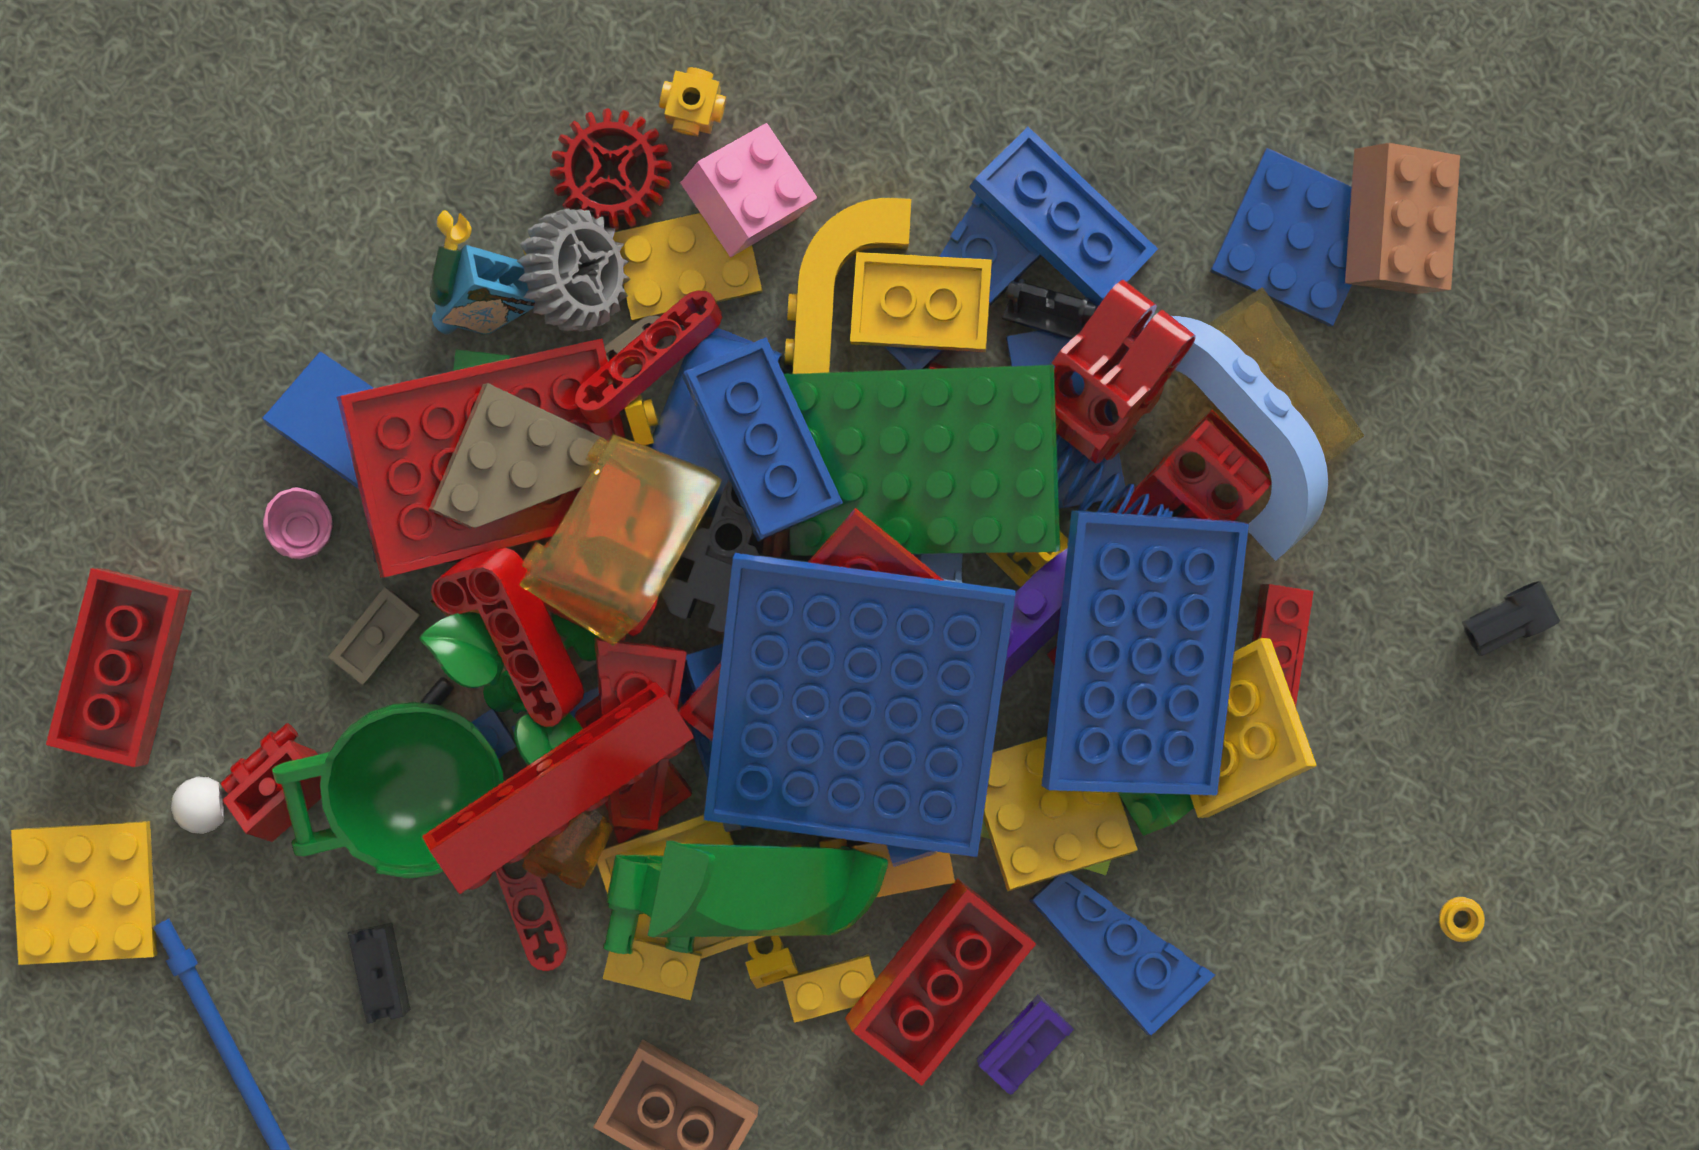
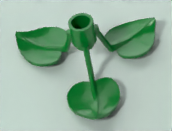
(472, 660)

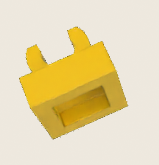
(770, 967)

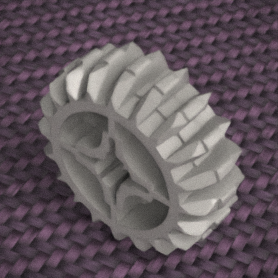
(573, 270)

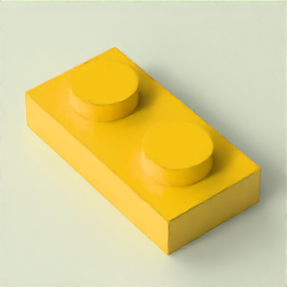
(654, 969)
(828, 988)

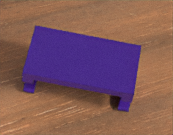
(1024, 1044)

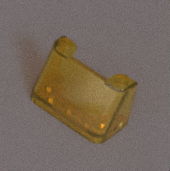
(620, 536)

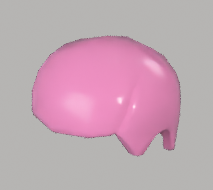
(297, 523)

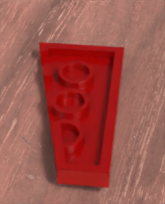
(622, 674)

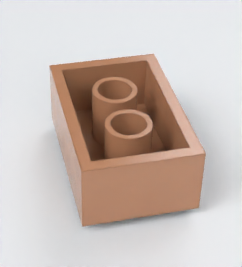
(1402, 218)
(673, 1107)

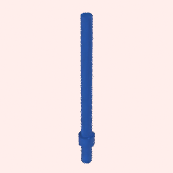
(182, 963)

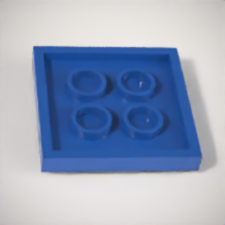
(1290, 238)

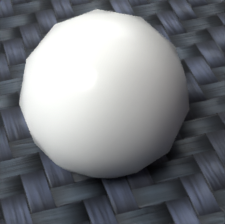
(198, 805)

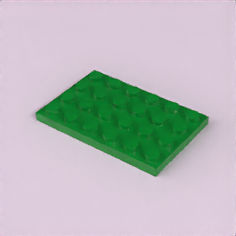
(937, 456)

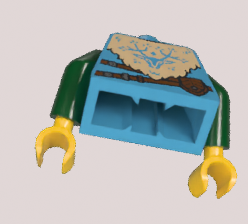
(473, 285)

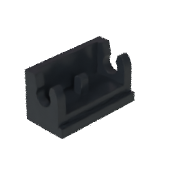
(379, 972)

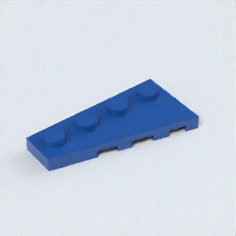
(979, 236)
(1131, 962)

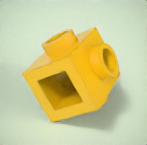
(698, 117)

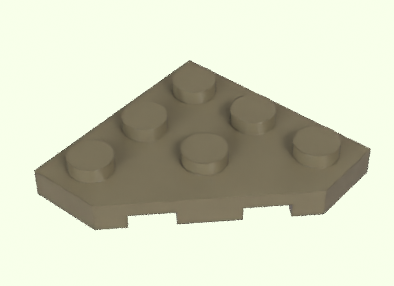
(510, 460)

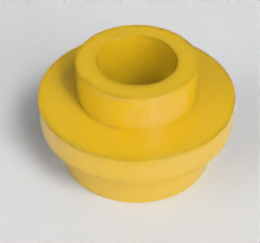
(1471, 928)

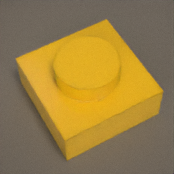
(641, 417)

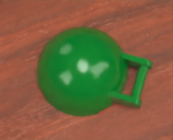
(390, 785)

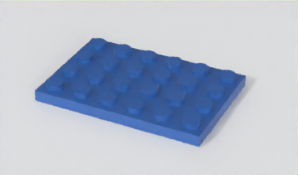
(1144, 654)

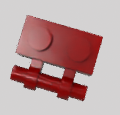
(253, 793)

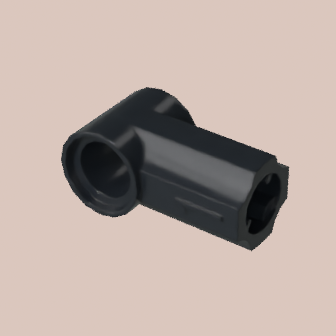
(1521, 614)

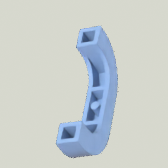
(1271, 427)

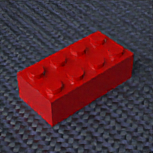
(118, 667)
(939, 982)

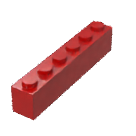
(558, 788)

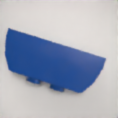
(680, 425)

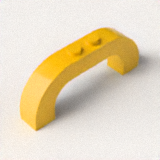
(852, 230)

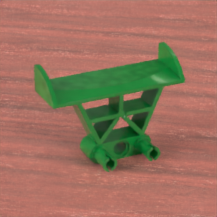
(739, 892)

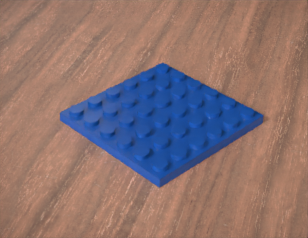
(857, 704)

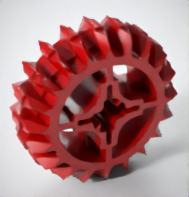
(626, 156)

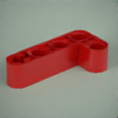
(518, 629)

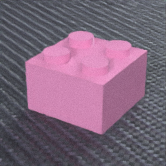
(748, 189)

